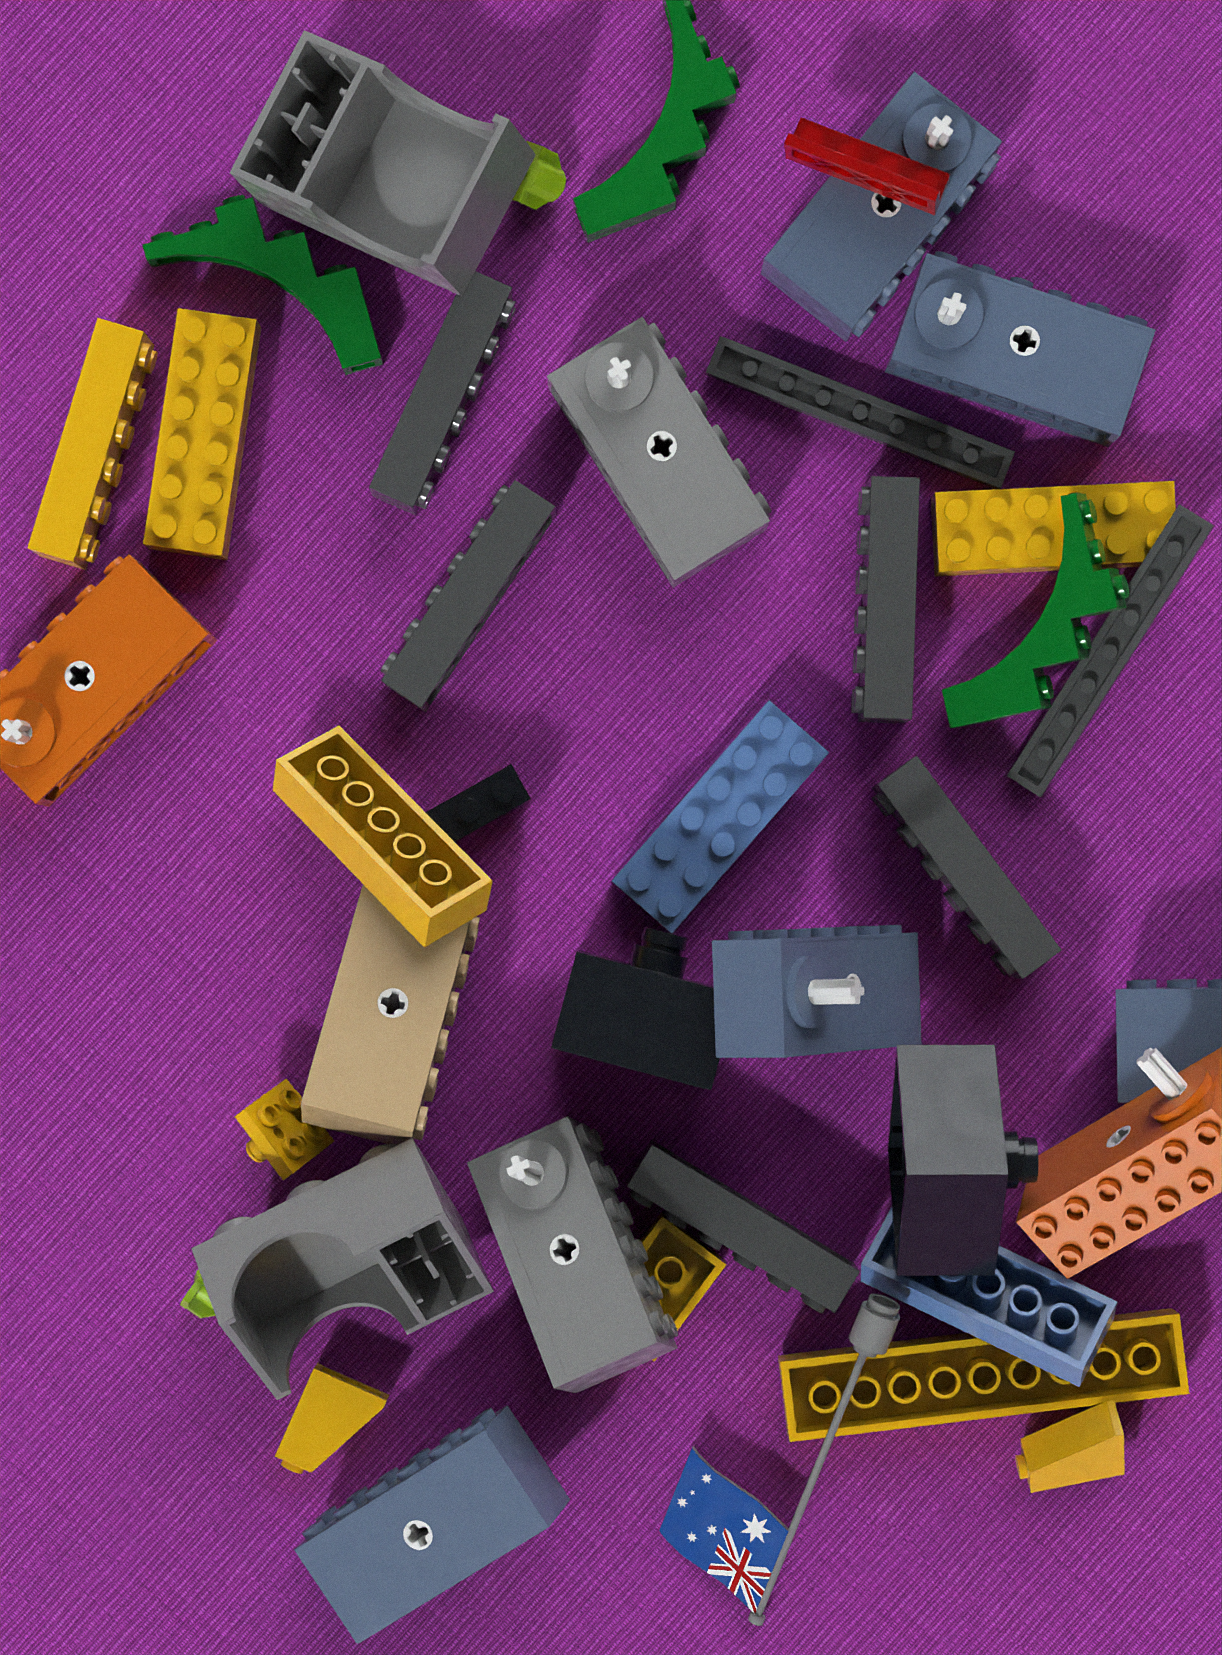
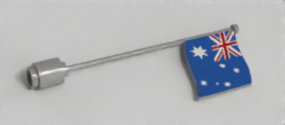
(731, 1529)

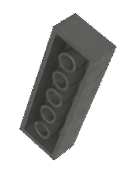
(441, 392)
(469, 595)
(888, 599)
(965, 868)
(743, 1227)

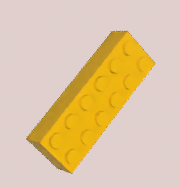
(202, 434)
(93, 444)
(1025, 526)
(382, 836)

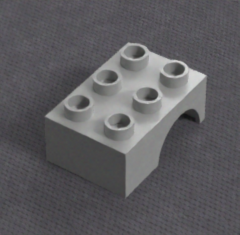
(381, 164)
(357, 1240)

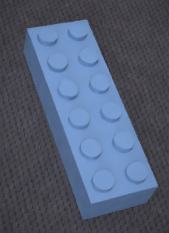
(720, 816)
(1016, 1310)

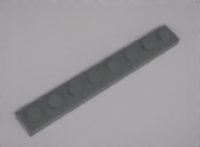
(859, 413)
(1110, 651)

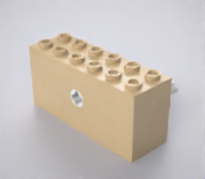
(379, 1066)

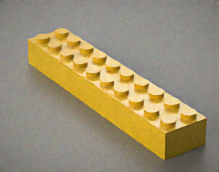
(972, 1380)

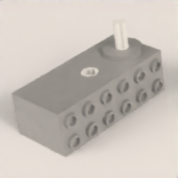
(624, 404)
(573, 1255)

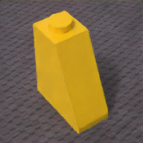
(326, 1417)
(1074, 1450)

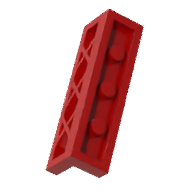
(866, 165)

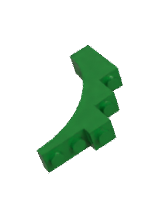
(641, 186)
(286, 261)
(1057, 638)

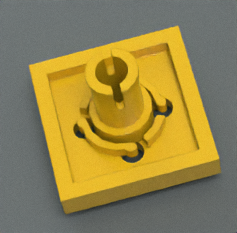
(278, 1131)

